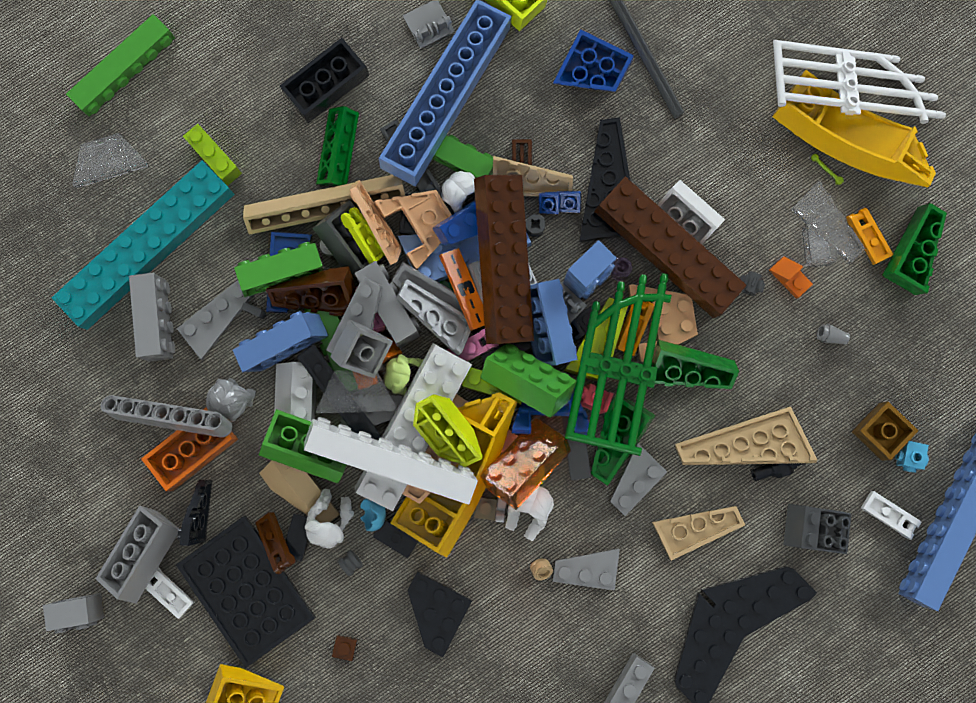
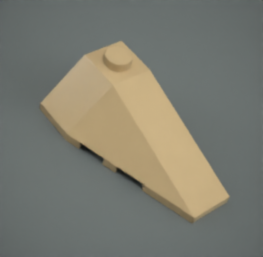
(297, 488)

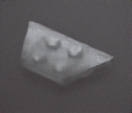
(105, 160)
(355, 393)

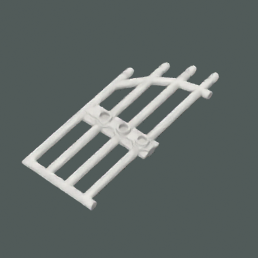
(847, 81)

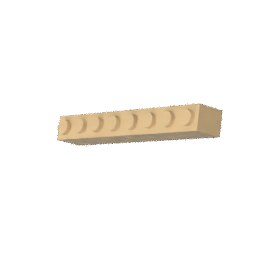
(314, 204)

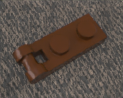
(274, 543)

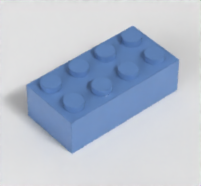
(590, 271)
(551, 326)
(280, 342)

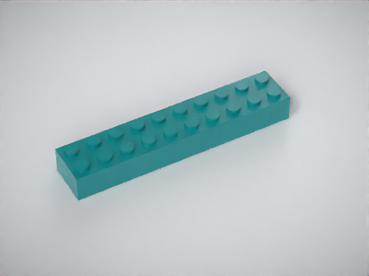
(143, 245)

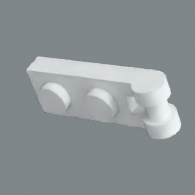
(890, 514)
(169, 594)

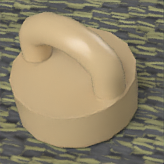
(541, 569)

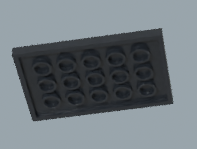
(243, 592)

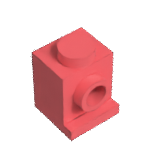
(588, 398)

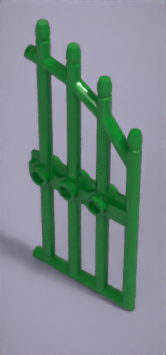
(618, 369)

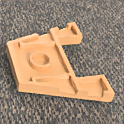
(423, 212)
(676, 319)

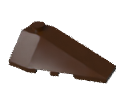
(321, 291)

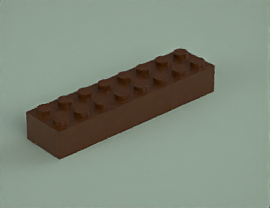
(670, 248)
(503, 259)

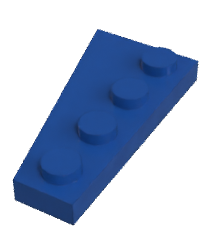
(278, 242)

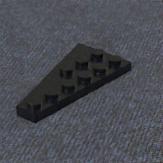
(607, 171)

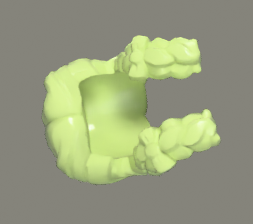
(399, 372)

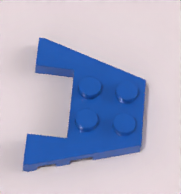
(523, 419)

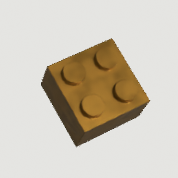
(885, 431)

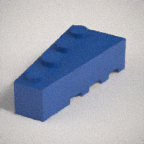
(458, 226)

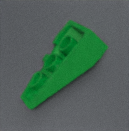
(608, 461)

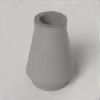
(831, 334)

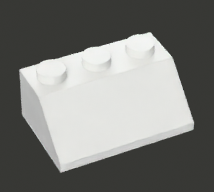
(691, 212)
(295, 390)

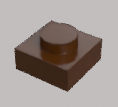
(344, 648)

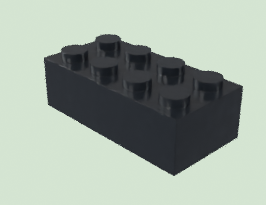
(324, 80)

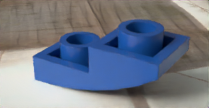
(560, 202)

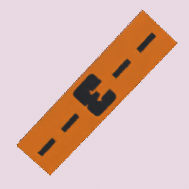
(463, 288)

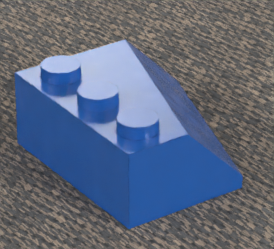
(594, 64)

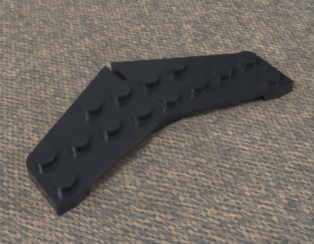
(719, 629)

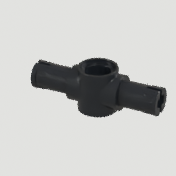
(774, 470)

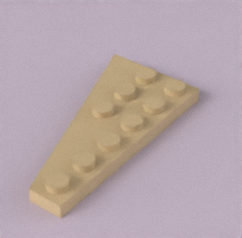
(762, 440)

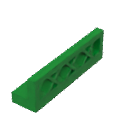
(340, 147)

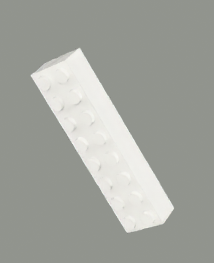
(438, 374)
(390, 461)

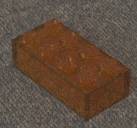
(526, 464)

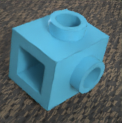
(913, 457)

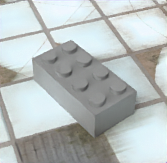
(391, 311)
(151, 317)
(137, 554)

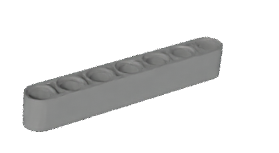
(166, 416)

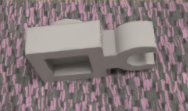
(500, 510)

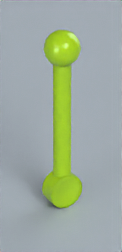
(838, 180)

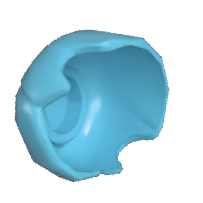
(374, 515)

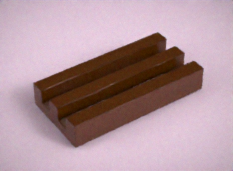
(522, 142)

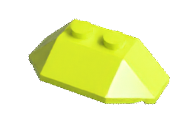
(446, 430)

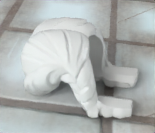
(457, 188)
(539, 506)
(327, 533)

